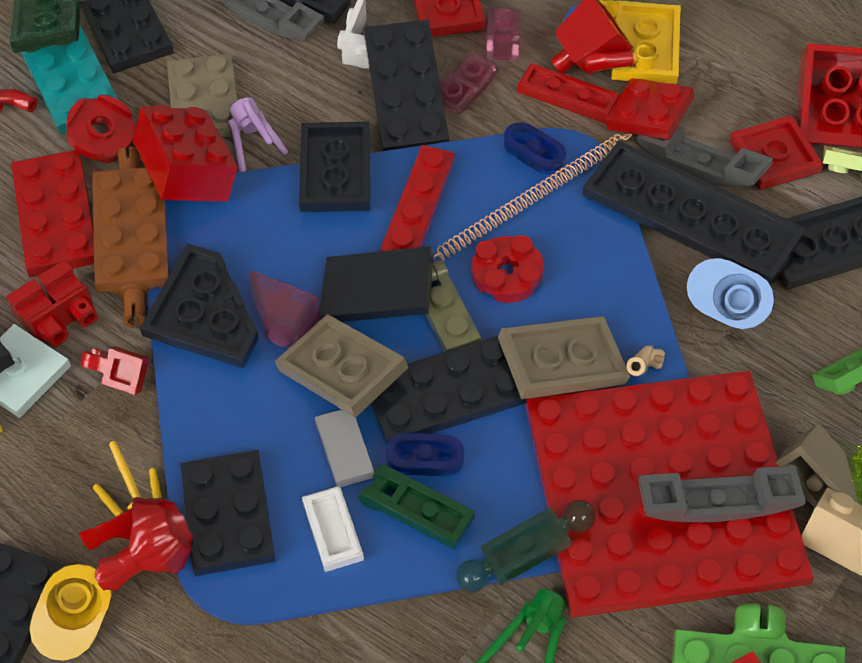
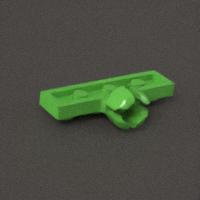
(767, 642)

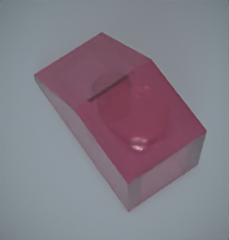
(503, 34)
(283, 309)

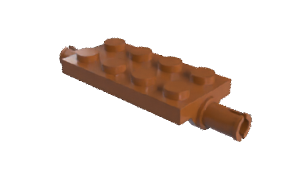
(129, 235)

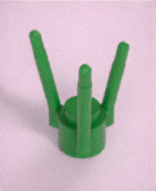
(541, 616)

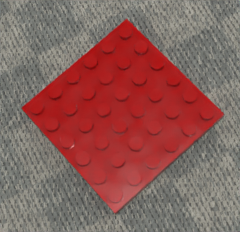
(699, 427)

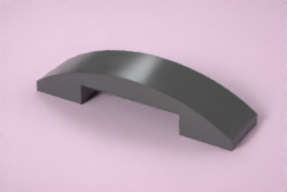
(277, 17)
(706, 161)
(721, 499)

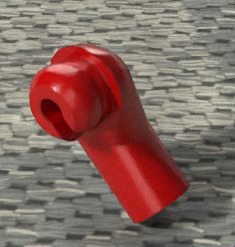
(18, 99)

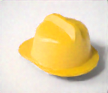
(69, 613)

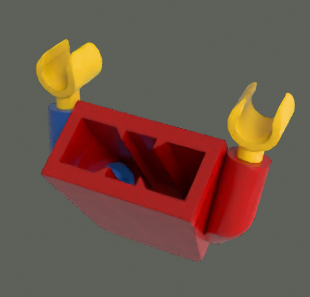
(596, 41)

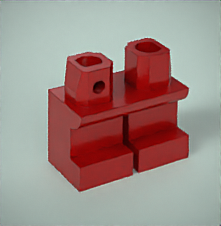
(53, 304)

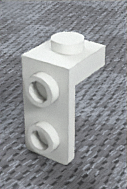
(351, 40)

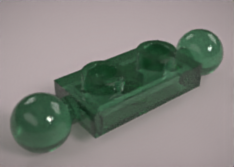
(526, 546)

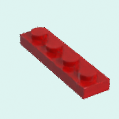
(419, 199)

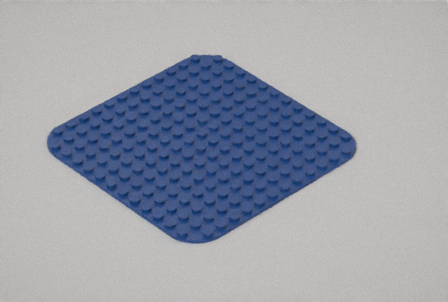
(216, 409)

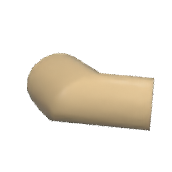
(645, 358)

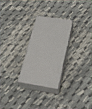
(344, 448)

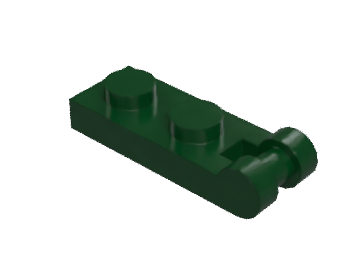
(418, 506)

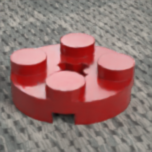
(95, 145)
(507, 251)

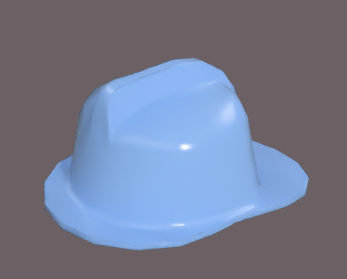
(730, 293)

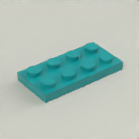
(67, 76)

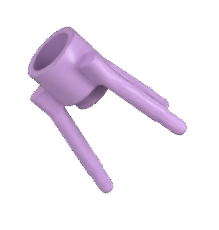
(249, 119)

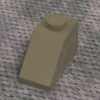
(819, 464)

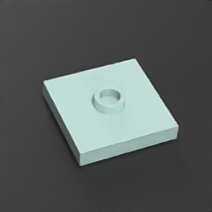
(32, 374)

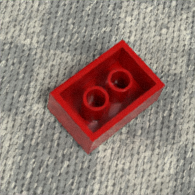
(184, 154)

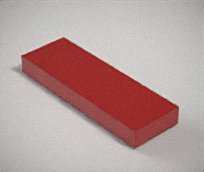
(567, 92)

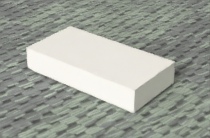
(332, 528)

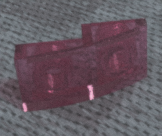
(468, 82)

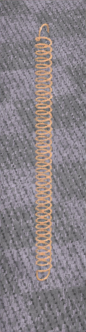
(469, 242)

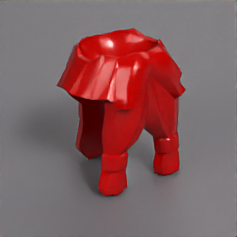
(156, 544)

